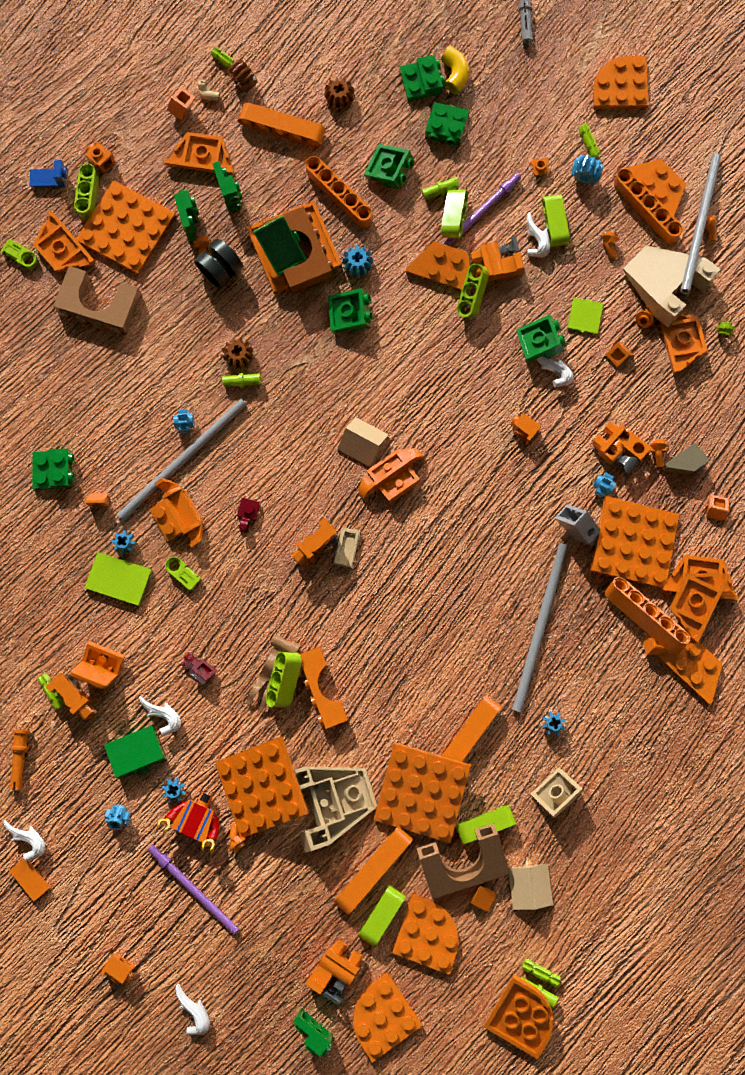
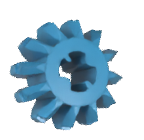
(587, 169)
(357, 267)

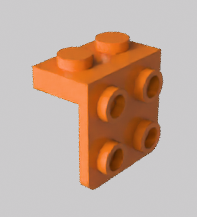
(99, 666)

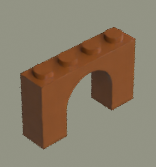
(316, 267)

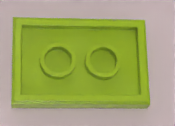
(118, 579)

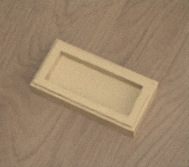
(347, 547)

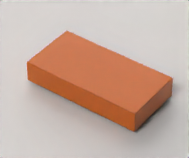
(30, 879)

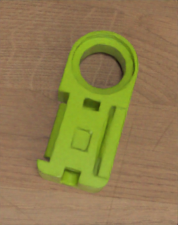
(19, 254)
(183, 574)

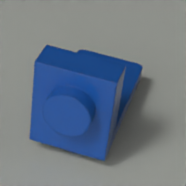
(49, 177)

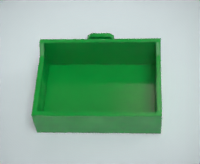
(280, 244)
(135, 752)

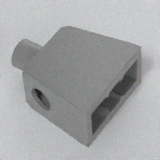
(578, 524)

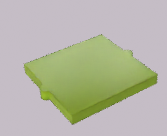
(585, 316)

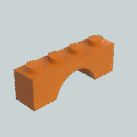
(331, 712)

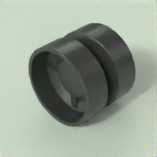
(222, 260)

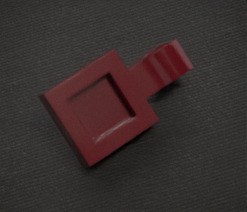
(247, 511)
(199, 669)

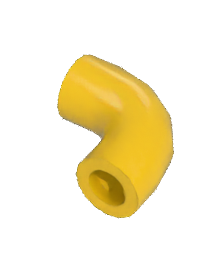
(459, 67)

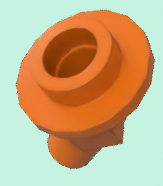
(710, 224)
(609, 239)
(202, 243)
(645, 318)
(659, 447)
(237, 842)

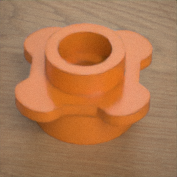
(537, 171)

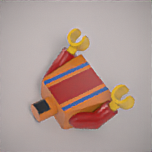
(194, 820)

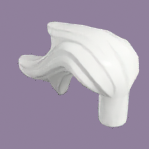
(542, 238)
(559, 368)
(164, 712)
(30, 837)
(196, 1010)

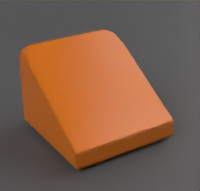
(619, 354)
(97, 500)
(717, 508)
(652, 646)
(483, 898)

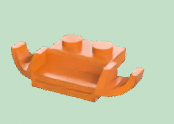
(392, 475)
(177, 513)

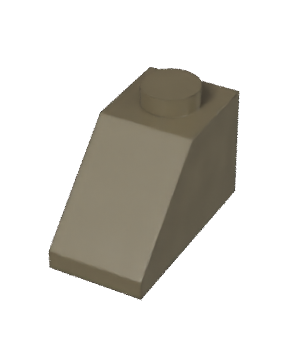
(687, 462)

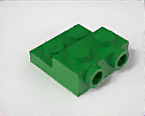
(422, 78)
(446, 124)
(389, 166)
(229, 189)
(188, 213)
(350, 311)
(541, 338)
(52, 469)
(318, 1037)

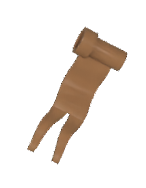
(280, 645)

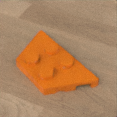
(199, 152)
(661, 182)
(60, 246)
(442, 265)
(684, 342)
(699, 565)
(697, 601)
(695, 668)

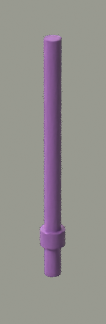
(505, 188)
(164, 861)

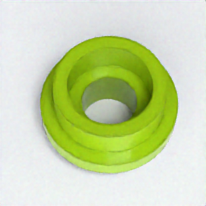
(725, 328)

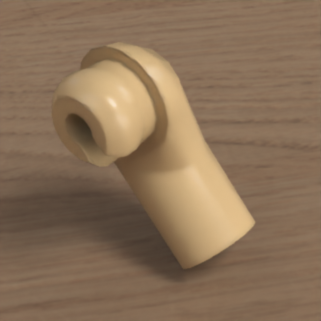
(205, 93)

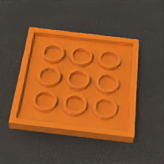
(126, 227)
(278, 282)
(634, 542)
(261, 787)
(422, 792)

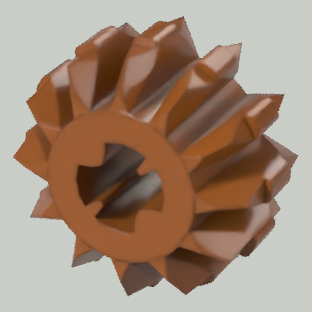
(242, 75)
(339, 93)
(232, 348)

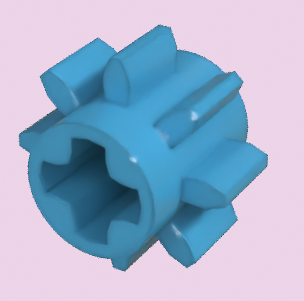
(184, 421)
(604, 485)
(128, 539)
(555, 718)
(168, 788)
(117, 817)

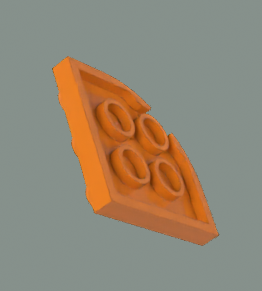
(622, 84)
(427, 935)
(383, 1017)
(522, 1017)

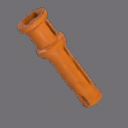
(19, 748)

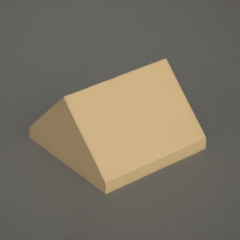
(362, 441)
(556, 792)
(530, 887)

